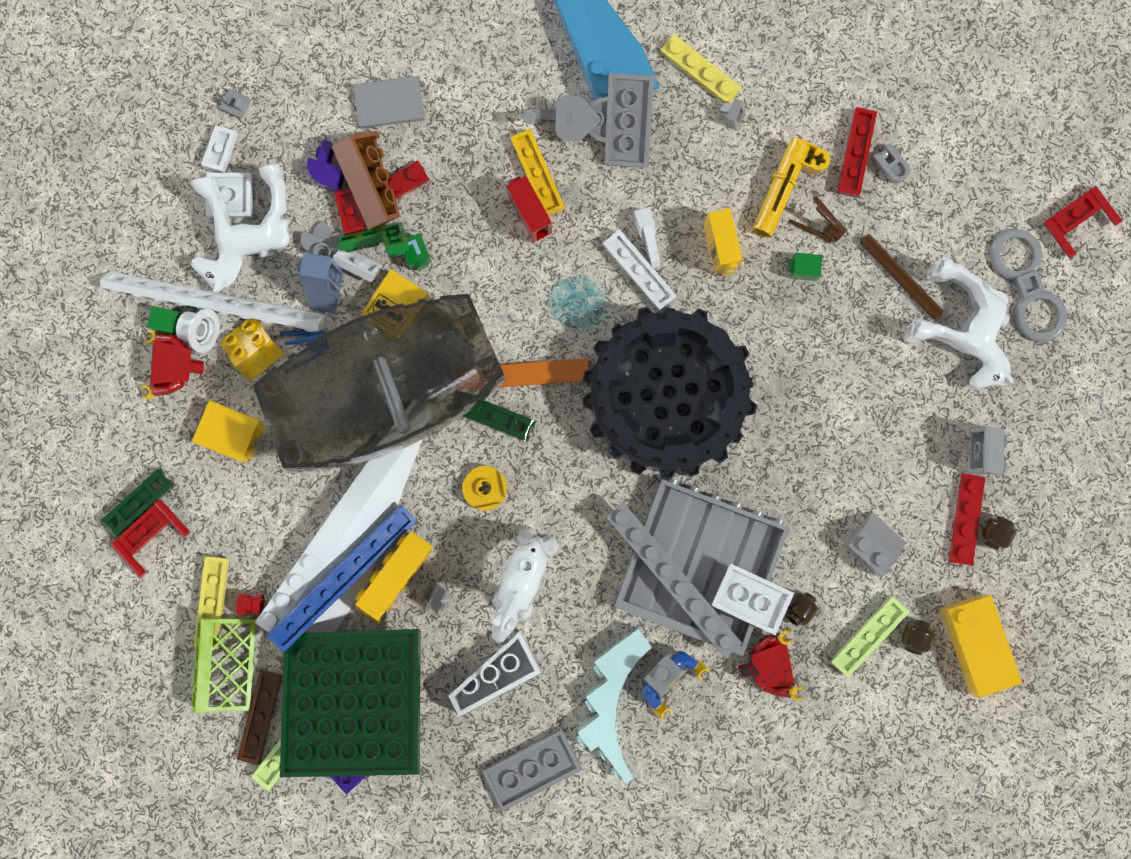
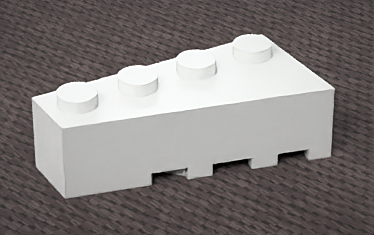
(498, 675)

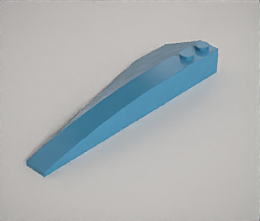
(601, 43)

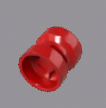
(250, 604)

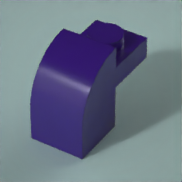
(322, 171)

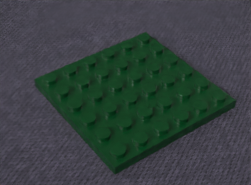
(351, 704)

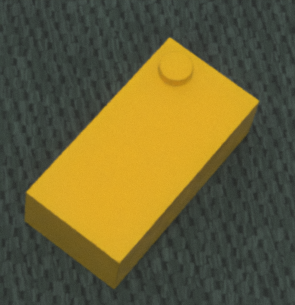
(981, 645)

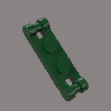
(501, 419)
(137, 503)

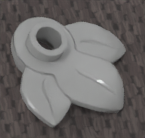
(321, 240)

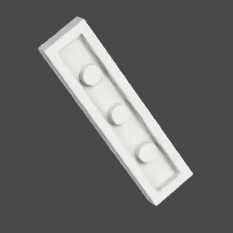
(639, 270)

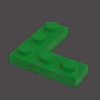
(392, 236)

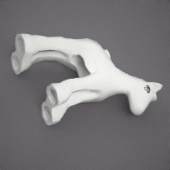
(242, 239)
(978, 332)
(521, 581)

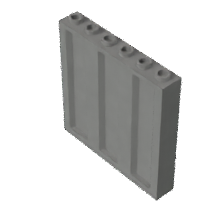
(702, 541)

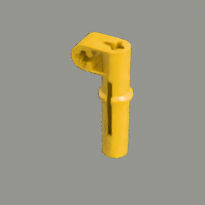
(795, 162)

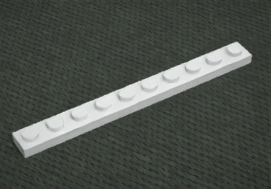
(213, 301)

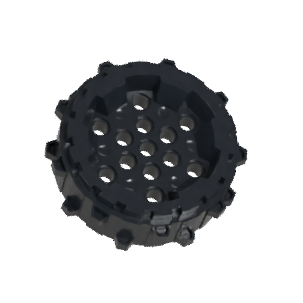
(711, 359)

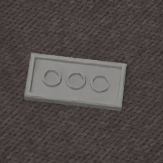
(531, 769)

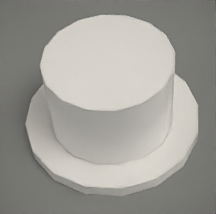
(199, 329)

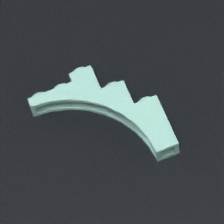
(600, 730)

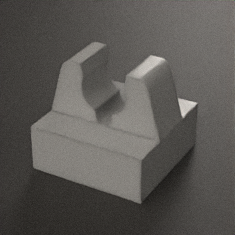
(235, 103)
(733, 113)
(433, 596)

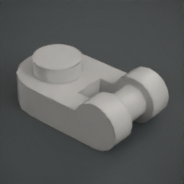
(895, 171)

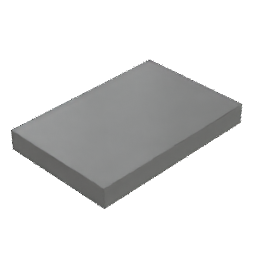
(388, 102)

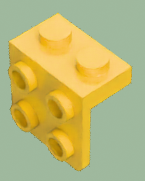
(251, 348)

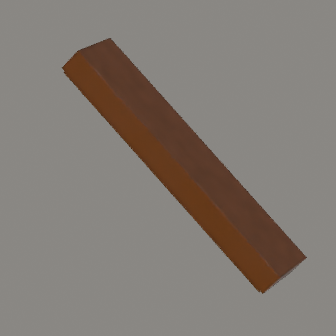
(259, 717)

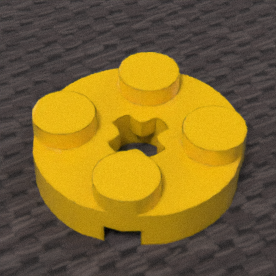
(495, 495)

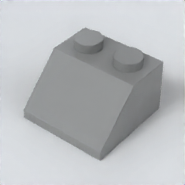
(987, 451)
(875, 545)

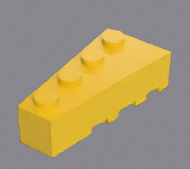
(393, 577)

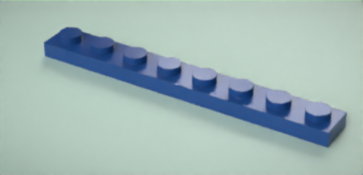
(341, 578)

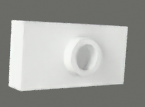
(219, 149)
(358, 264)

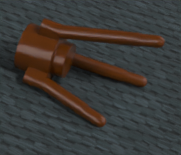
(834, 228)

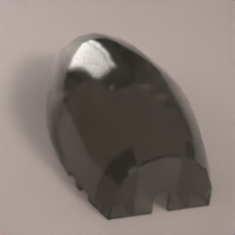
(330, 400)

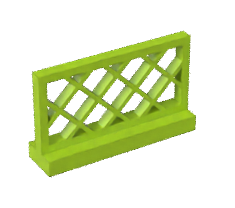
(203, 668)

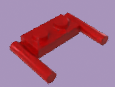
(1075, 214)
(144, 531)

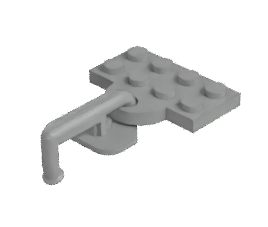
(624, 117)

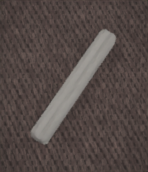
(391, 395)

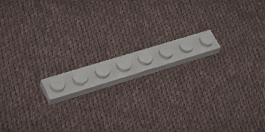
(674, 580)

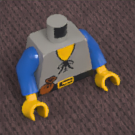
(665, 676)

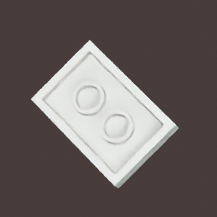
(752, 599)

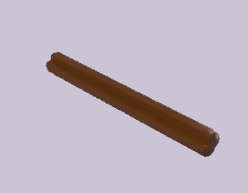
(901, 276)

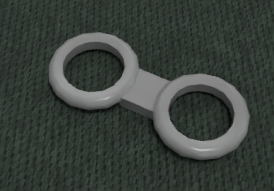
(1028, 285)

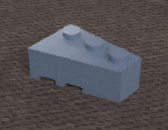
(321, 281)

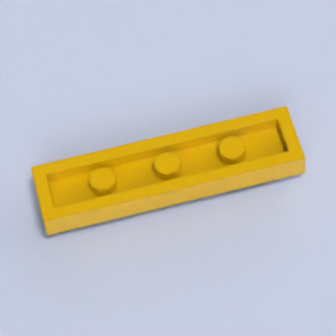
(537, 171)

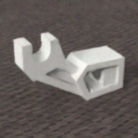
(646, 230)

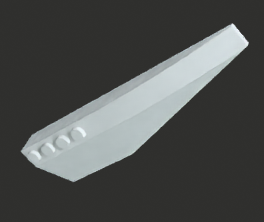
(356, 515)

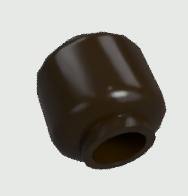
(999, 533)
(801, 609)
(917, 637)

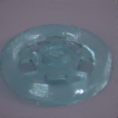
(573, 320)

